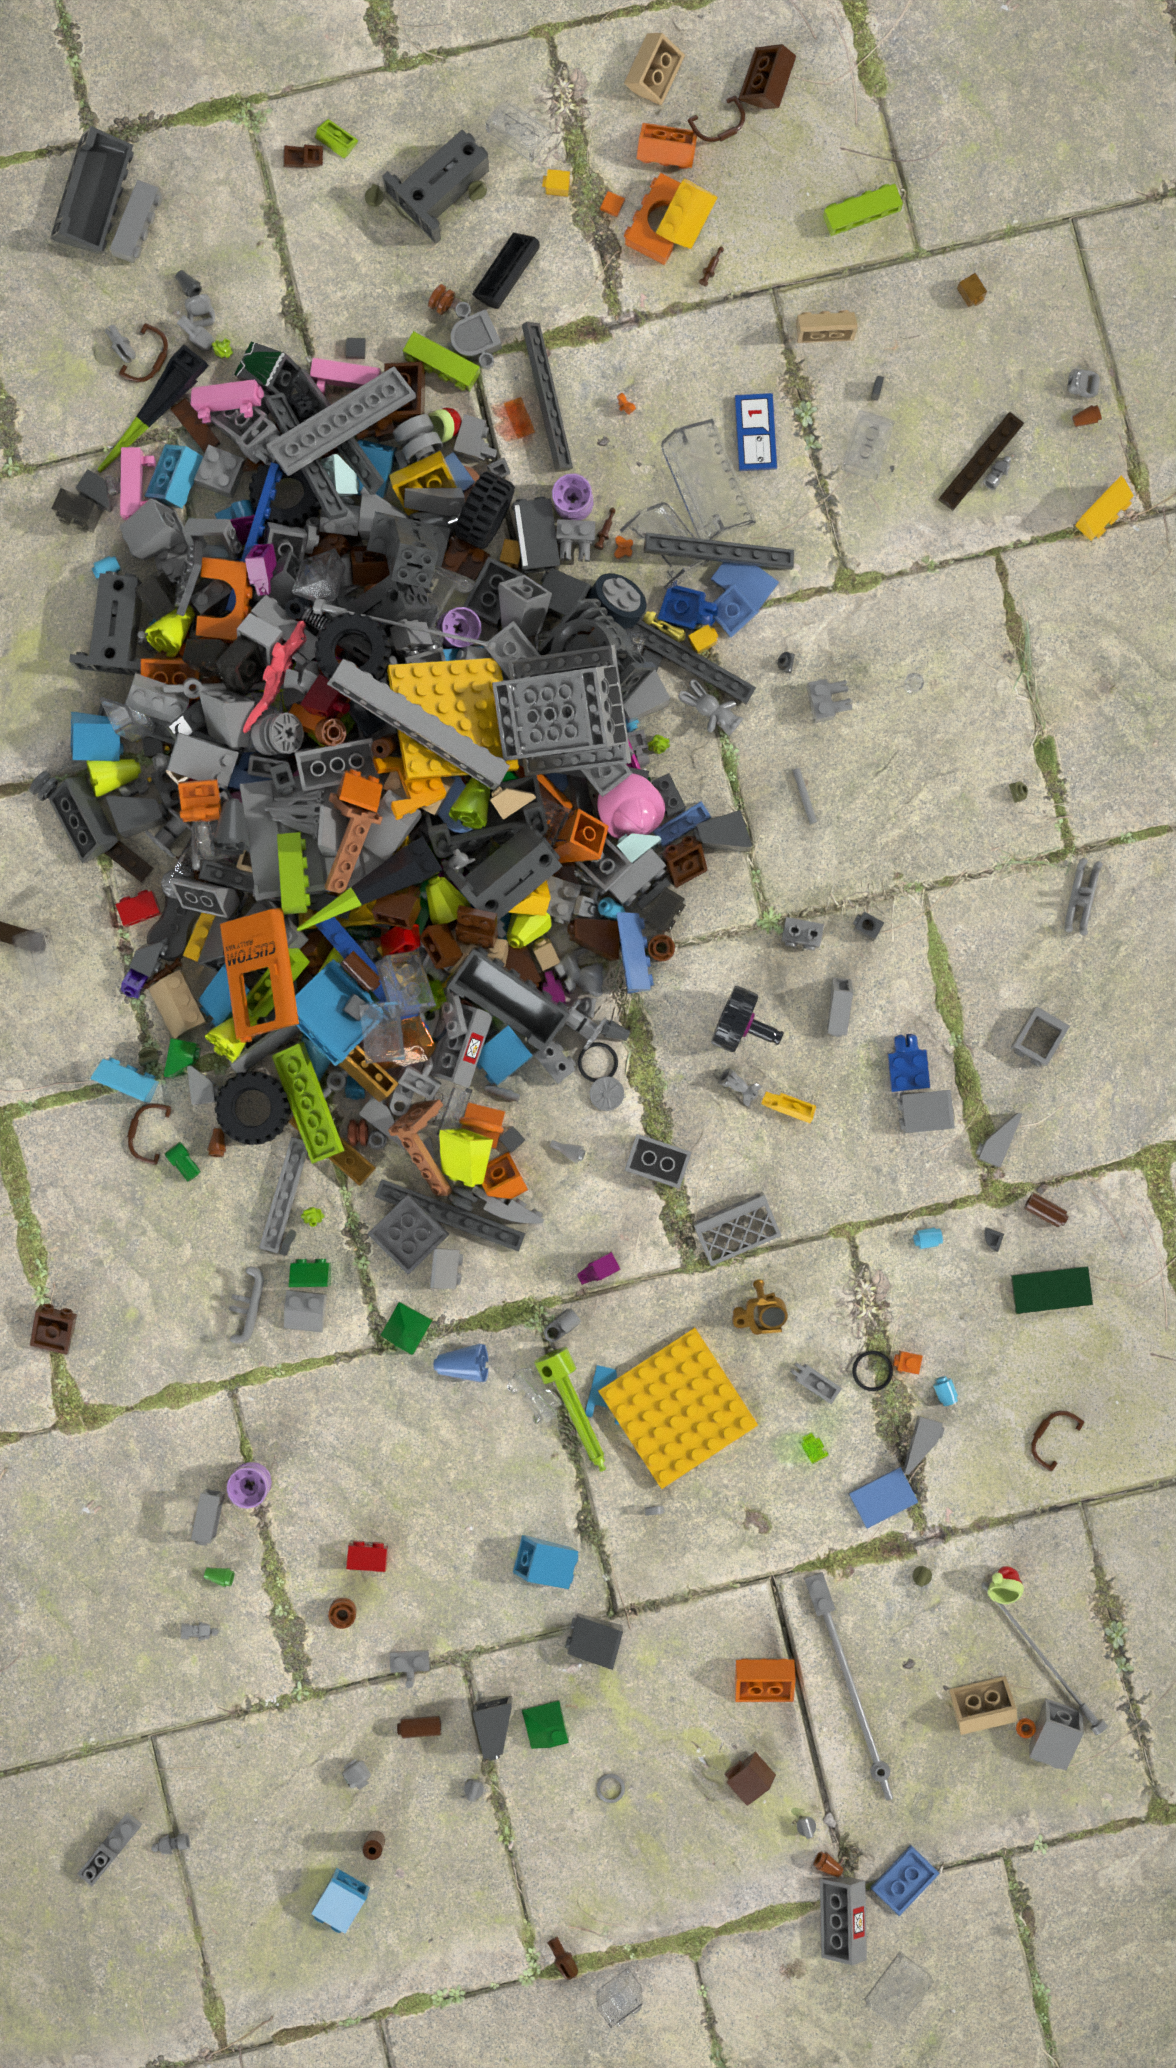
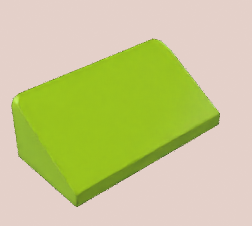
(335, 138)

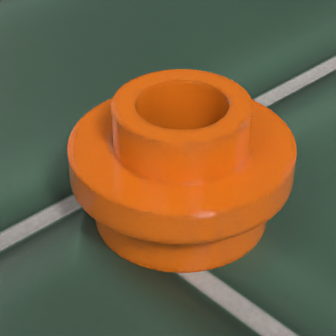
(1025, 1734)

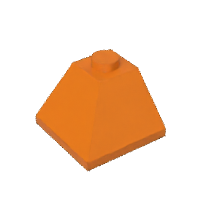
(503, 1178)

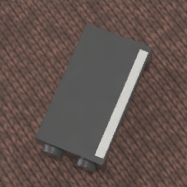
(536, 535)

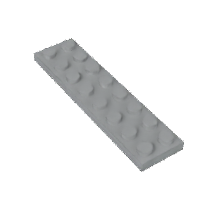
(340, 421)

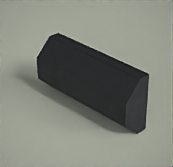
(506, 269)

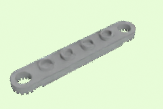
(401, 1092)

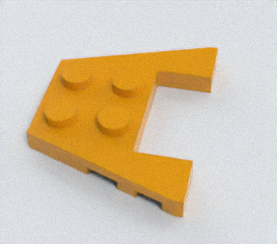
(418, 791)

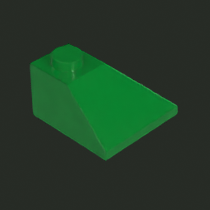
(180, 1056)
(406, 1328)
(545, 1725)

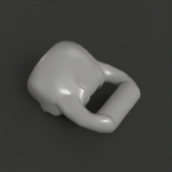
(197, 306)
(1078, 382)

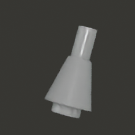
(573, 1152)

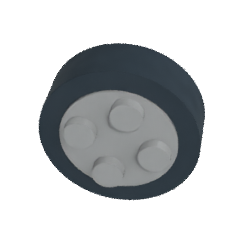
(620, 598)

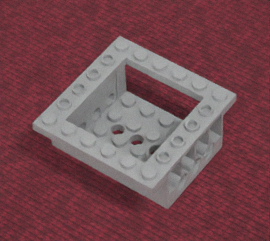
(595, 707)

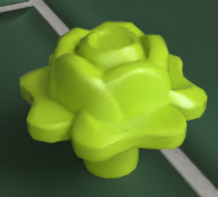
(222, 348)
(658, 744)
(312, 1216)

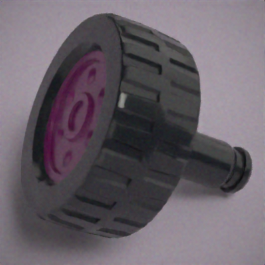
(739, 1020)

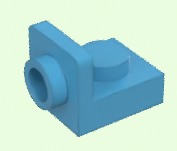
(353, 1089)

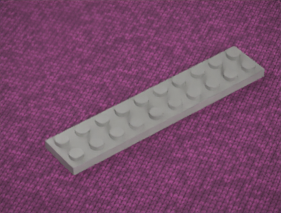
(513, 645)

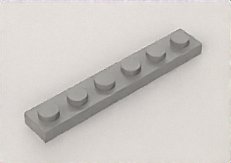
(284, 1196)

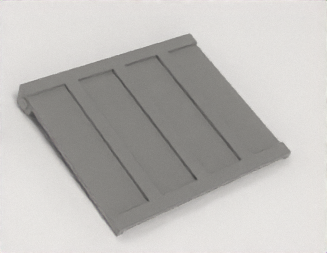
(264, 846)

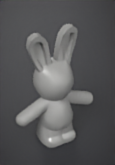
(709, 706)

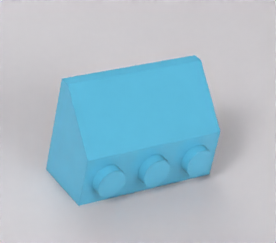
(174, 475)
(125, 1079)

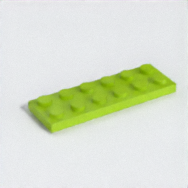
(307, 1103)

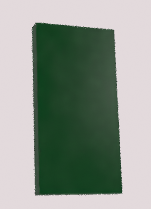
(1052, 1290)

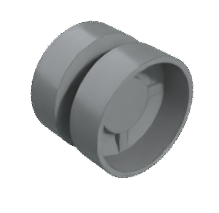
(417, 438)

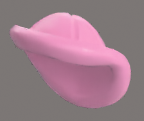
(631, 807)

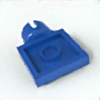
(687, 608)
(908, 1065)

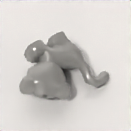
(588, 978)

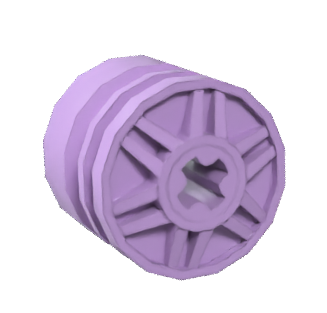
(571, 487)
(468, 625)
(245, 1495)

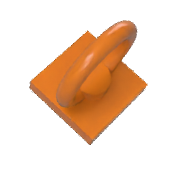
(483, 1121)

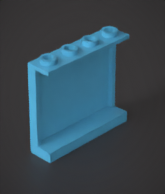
(321, 1012)

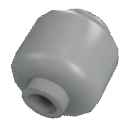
(356, 1774)

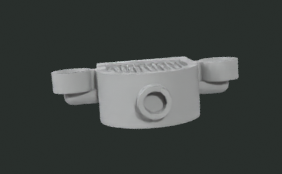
(474, 336)

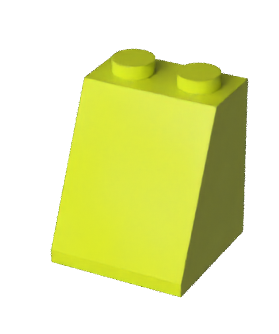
(464, 1155)

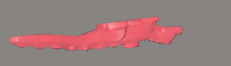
(275, 672)

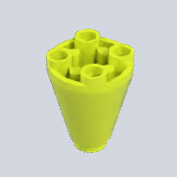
(225, 1039)

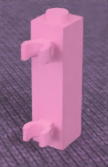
(341, 374)
(226, 396)
(132, 479)

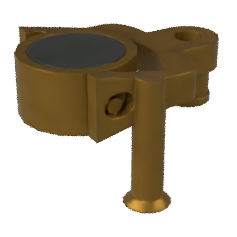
(770, 1310)

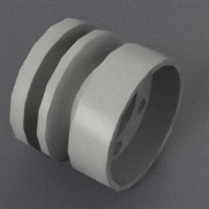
(277, 734)

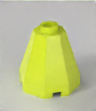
(443, 900)
(526, 928)

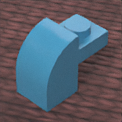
(237, 510)

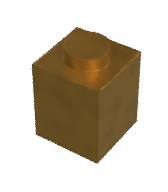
(972, 290)
(510, 554)

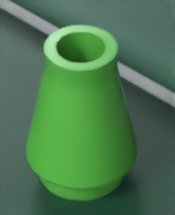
(220, 1576)

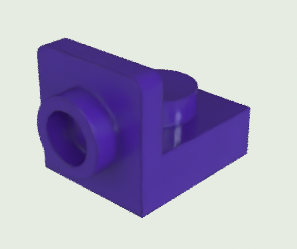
(133, 983)

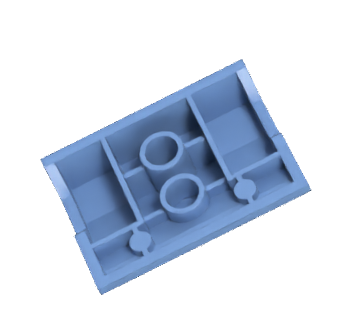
(633, 952)

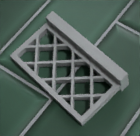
(735, 1212)

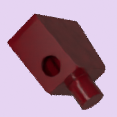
(324, 700)

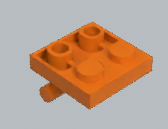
(199, 800)

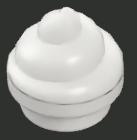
(160, 761)

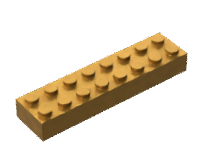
(349, 1160)

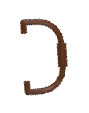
(726, 134)
(159, 362)
(133, 1127)
(1041, 1429)

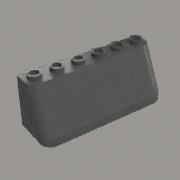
(92, 191)
(501, 830)
(509, 997)

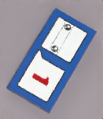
(755, 432)

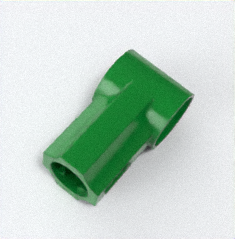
(180, 1157)

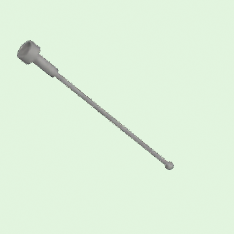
(320, 607)
(1098, 1726)

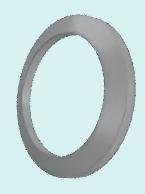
(606, 1777)

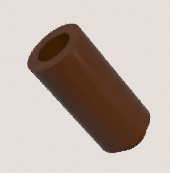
(385, 745)
(361, 972)
(1046, 1210)
(419, 1727)
(374, 1845)

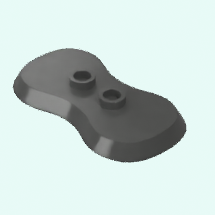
(176, 925)

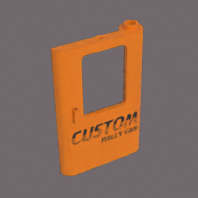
(251, 945)

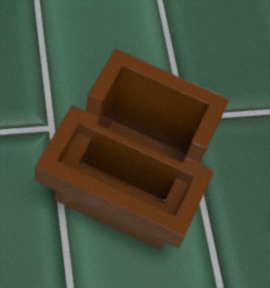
(750, 1778)

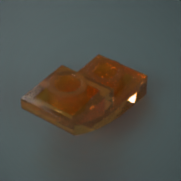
(519, 417)

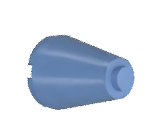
(464, 1363)

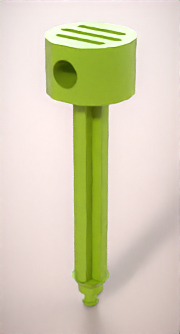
(556, 1367)

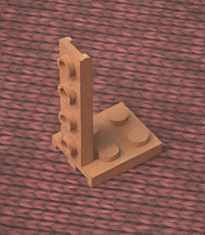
(351, 843)
(407, 1128)

